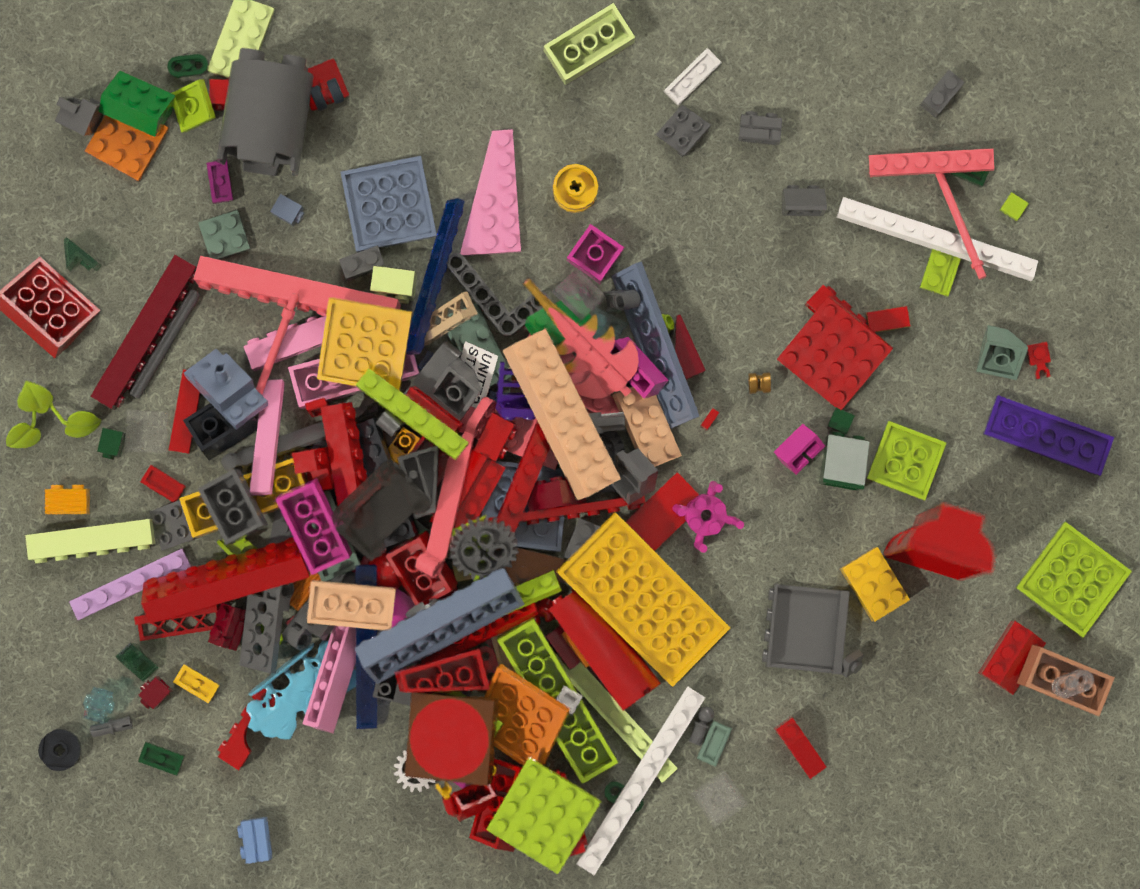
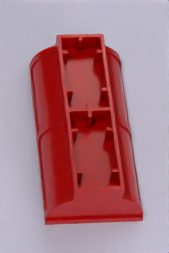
(944, 543)

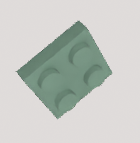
(224, 235)

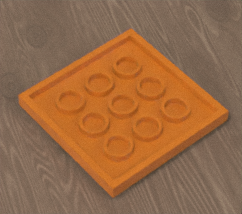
(529, 717)

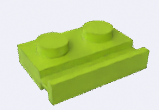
(940, 272)

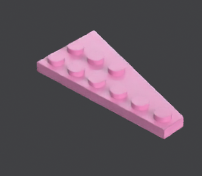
(494, 213)

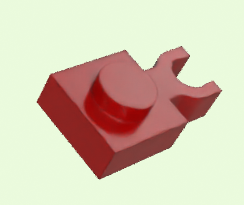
(1038, 355)

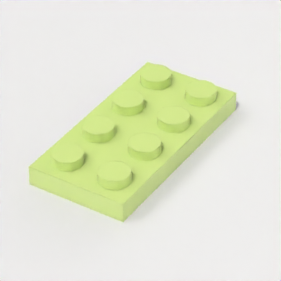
(243, 29)

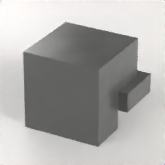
(79, 115)
(636, 475)

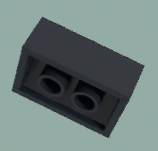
(214, 432)

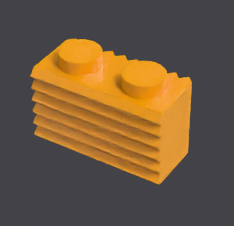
(67, 500)

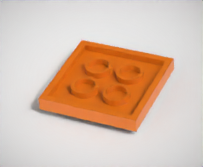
(124, 146)

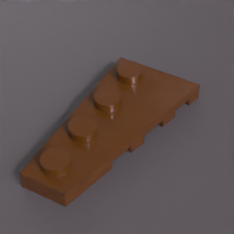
(532, 565)

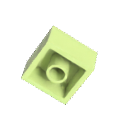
(394, 283)

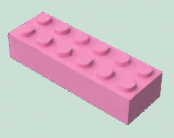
(309, 388)

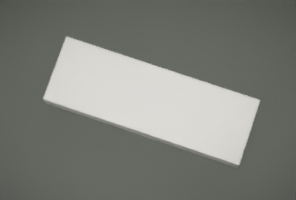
(692, 76)

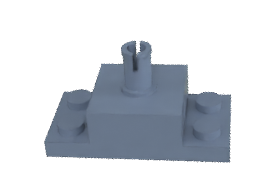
(226, 388)

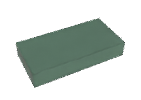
(714, 743)

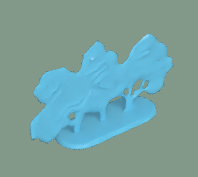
(281, 719)

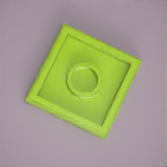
(193, 106)

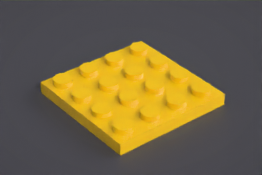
(362, 339)

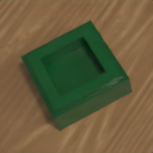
(841, 420)

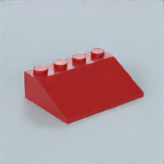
(46, 307)

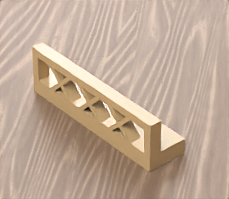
(449, 323)

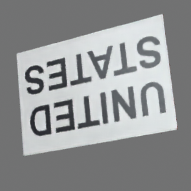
(483, 364)

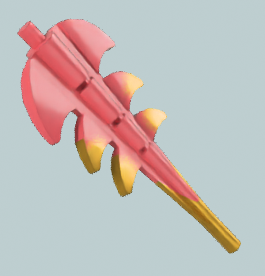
(606, 371)

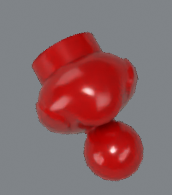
(543, 611)

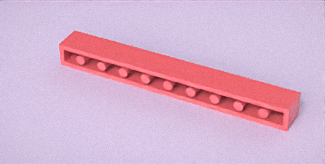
(278, 287)

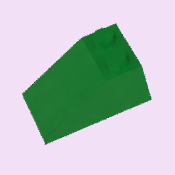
(541, 321)

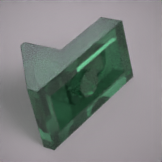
(74, 253)
(136, 661)

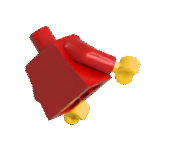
(468, 800)

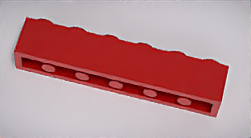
(343, 448)

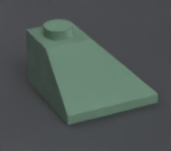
(1001, 353)

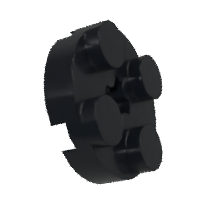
(50, 756)

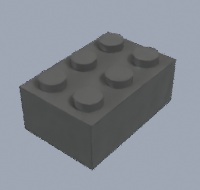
(232, 506)

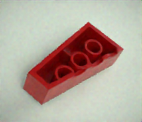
(450, 673)

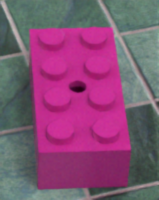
(321, 545)

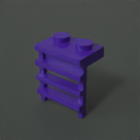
(511, 404)

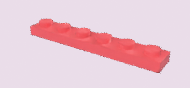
(931, 162)

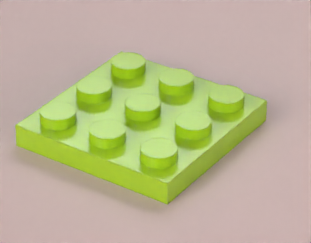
(906, 460)

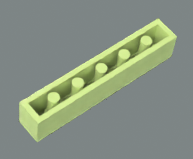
(90, 539)

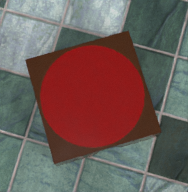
(451, 738)

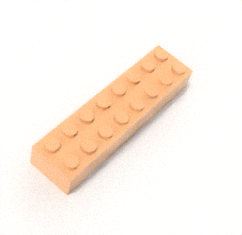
(561, 414)

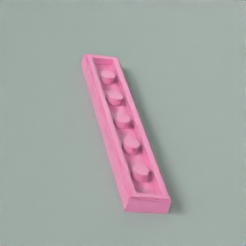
(267, 439)

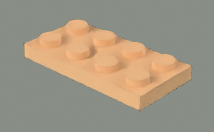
(647, 427)
(351, 605)

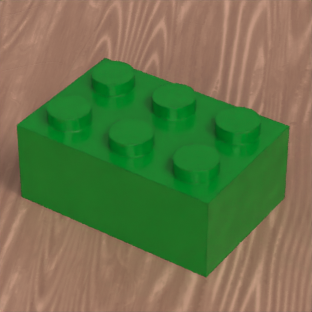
(137, 103)

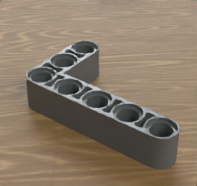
(492, 300)
(424, 381)

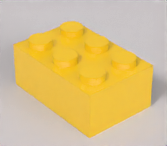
(874, 584)

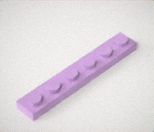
(127, 585)

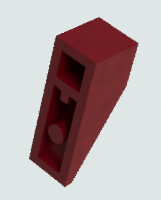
(686, 351)

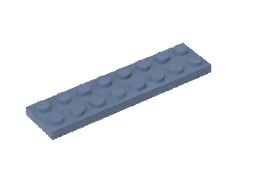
(656, 344)

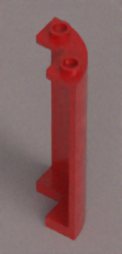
(605, 650)

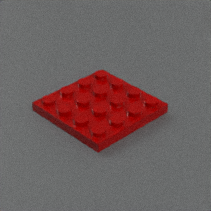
(834, 353)

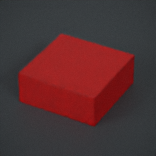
(709, 419)

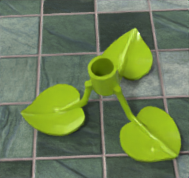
(38, 399)

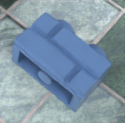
(255, 840)

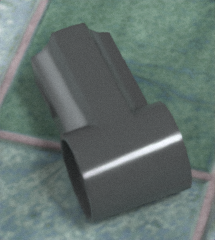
(608, 421)

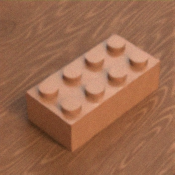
(1045, 666)

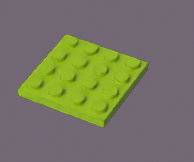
(1073, 579)
(544, 815)

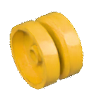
(577, 176)

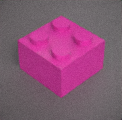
(595, 254)

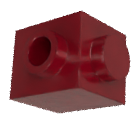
(154, 692)

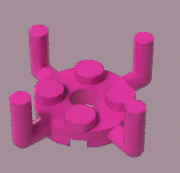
(716, 520)

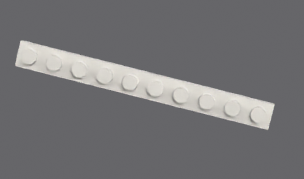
(935, 238)
(640, 780)

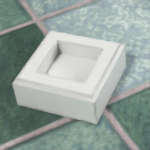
(569, 698)

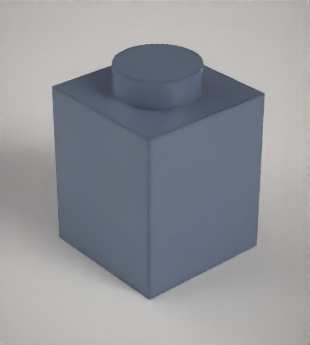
(288, 210)

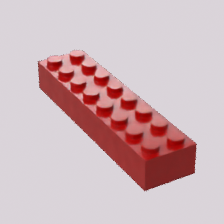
(223, 580)

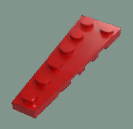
(486, 632)

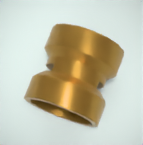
(764, 383)

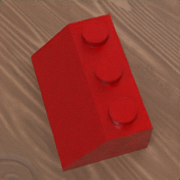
(1009, 656)

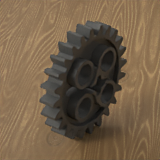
(498, 537)

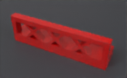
(140, 620)

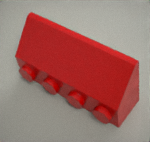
(504, 778)

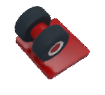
(327, 85)

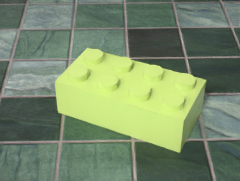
(589, 44)

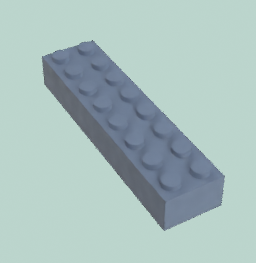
(439, 625)

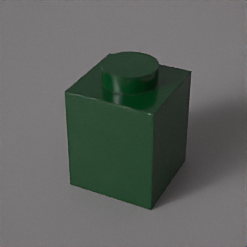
(111, 443)

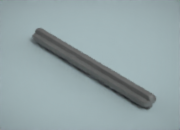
(165, 343)

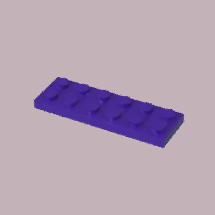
(1048, 435)

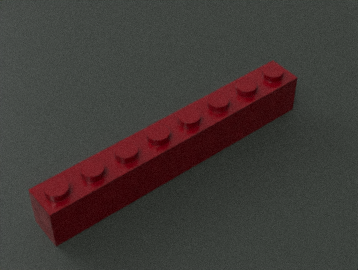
(144, 333)

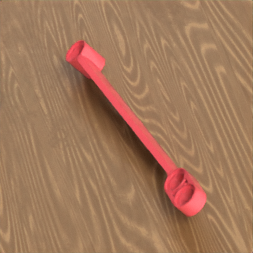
(432, 559)

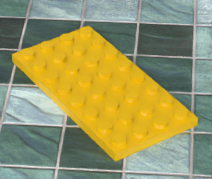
(643, 599)

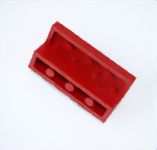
(478, 486)

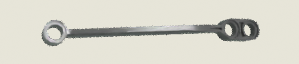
(296, 439)

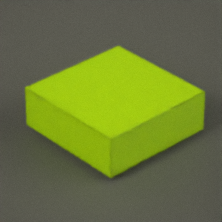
(1014, 206)

